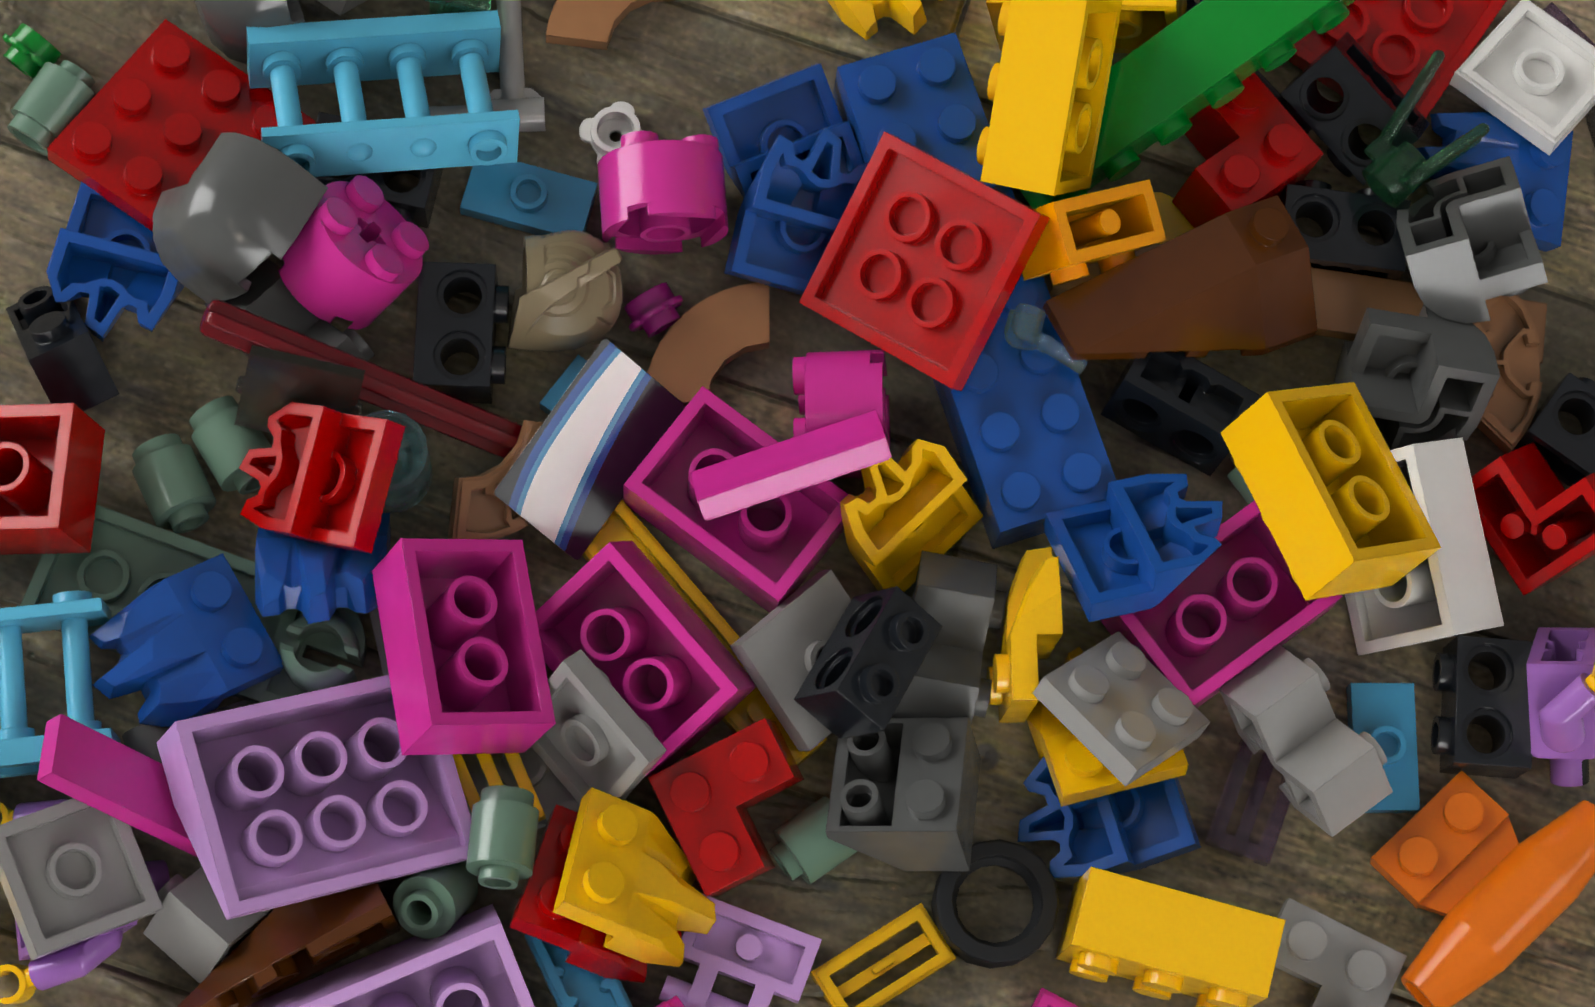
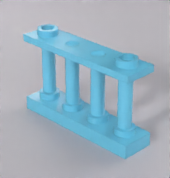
(382, 50)
(72, 614)

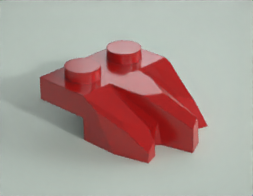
(323, 475)
(537, 901)

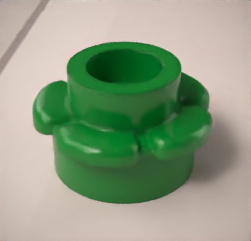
(29, 50)

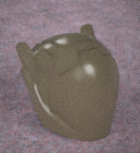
(566, 293)

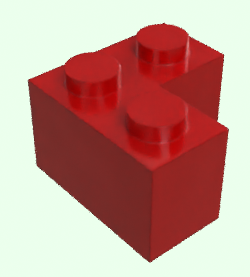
(1249, 154)
(1532, 518)
(710, 798)

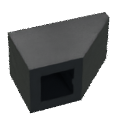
(61, 350)

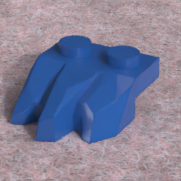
(789, 106)
(1539, 175)
(791, 214)
(112, 264)
(1134, 544)
(315, 576)
(187, 645)
(1110, 831)

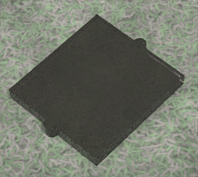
(281, 377)

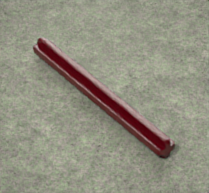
(379, 387)

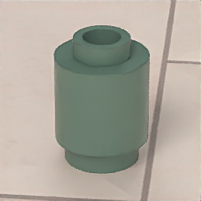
(50, 104)
(226, 444)
(172, 483)
(502, 837)
(804, 845)
(434, 899)

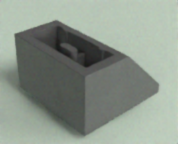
(908, 794)

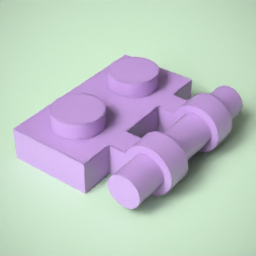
(746, 950)

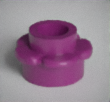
(654, 310)

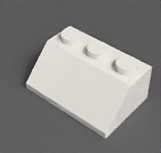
(1453, 587)

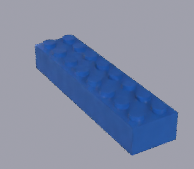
(1022, 413)

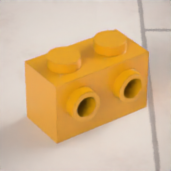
(1095, 229)

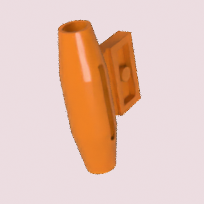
(1491, 889)

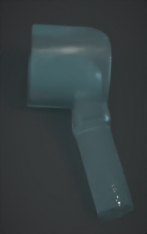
(1024, 332)

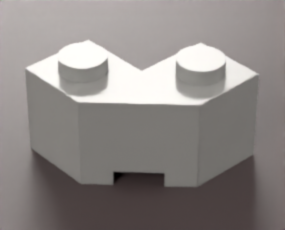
(1325, 764)
(194, 926)

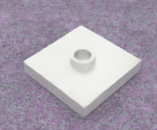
(1532, 76)

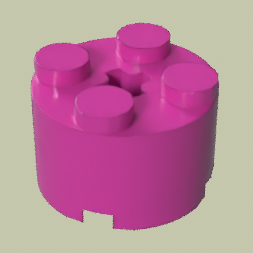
(662, 193)
(353, 254)
(840, 387)

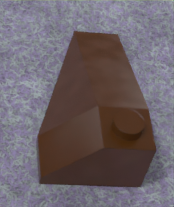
(1212, 289)
(295, 945)

